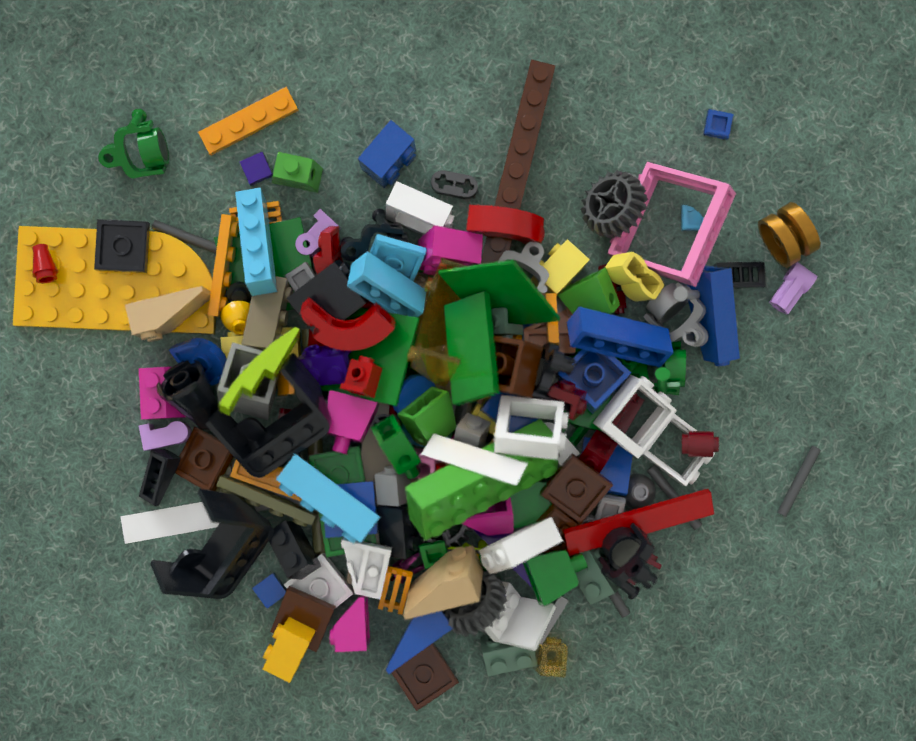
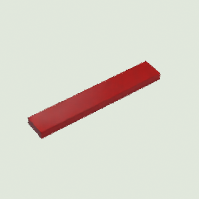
(647, 518)

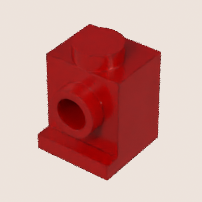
(362, 377)

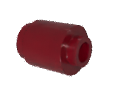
(700, 444)

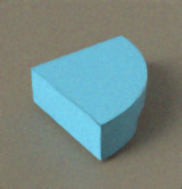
(690, 219)

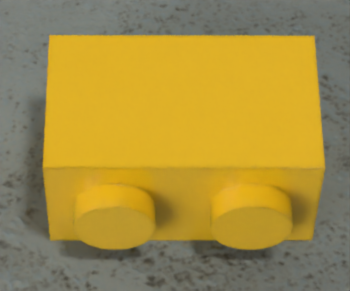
(288, 650)

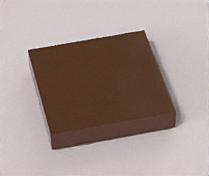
(203, 460)
(576, 488)
(306, 610)
(425, 677)

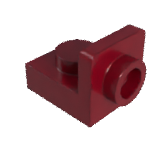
(598, 450)

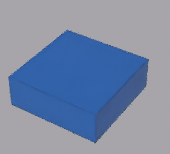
(718, 124)
(270, 590)

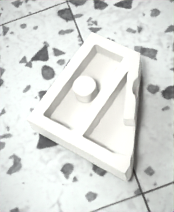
(367, 566)

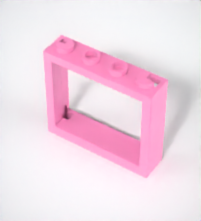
(709, 228)

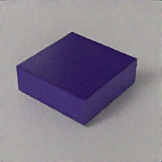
(256, 168)

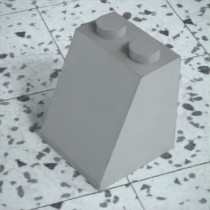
(263, 399)

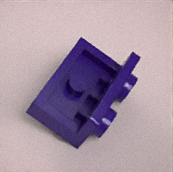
(326, 364)

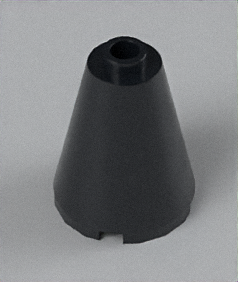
(189, 392)

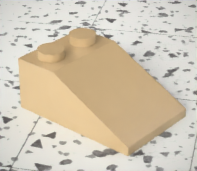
(164, 313)
(446, 584)

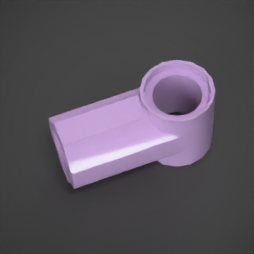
(796, 282)

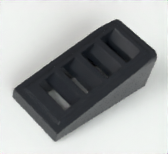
(741, 266)
(160, 467)

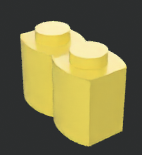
(634, 277)

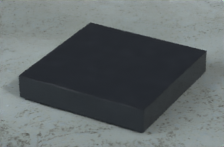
(122, 246)

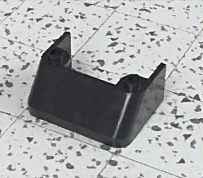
(265, 449)
(226, 555)

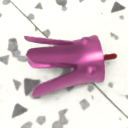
(405, 565)

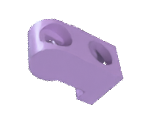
(313, 234)
(173, 434)

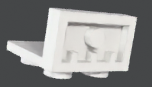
(521, 622)

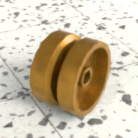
(789, 234)

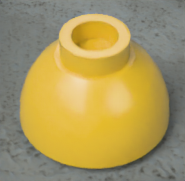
(235, 316)

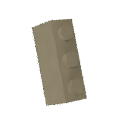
(267, 316)

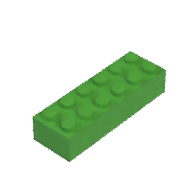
(459, 493)

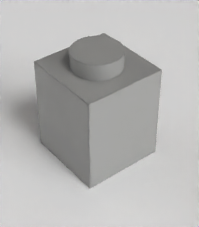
(472, 430)
(391, 487)

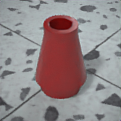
(43, 265)

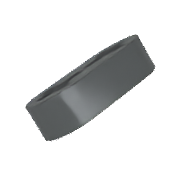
(455, 178)

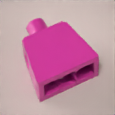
(349, 419)

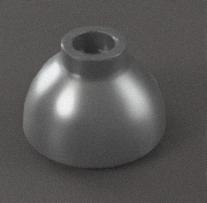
(640, 491)

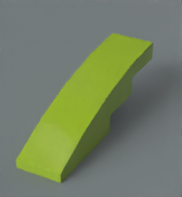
(266, 364)

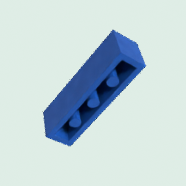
(619, 337)

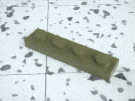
(277, 504)

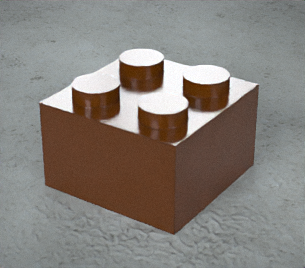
(517, 365)

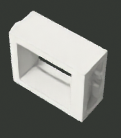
(417, 210)
(650, 428)
(526, 444)
(691, 473)
(520, 546)

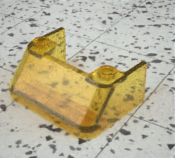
(430, 351)

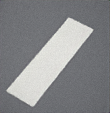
(474, 459)
(165, 522)

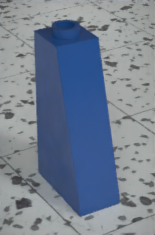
(720, 316)

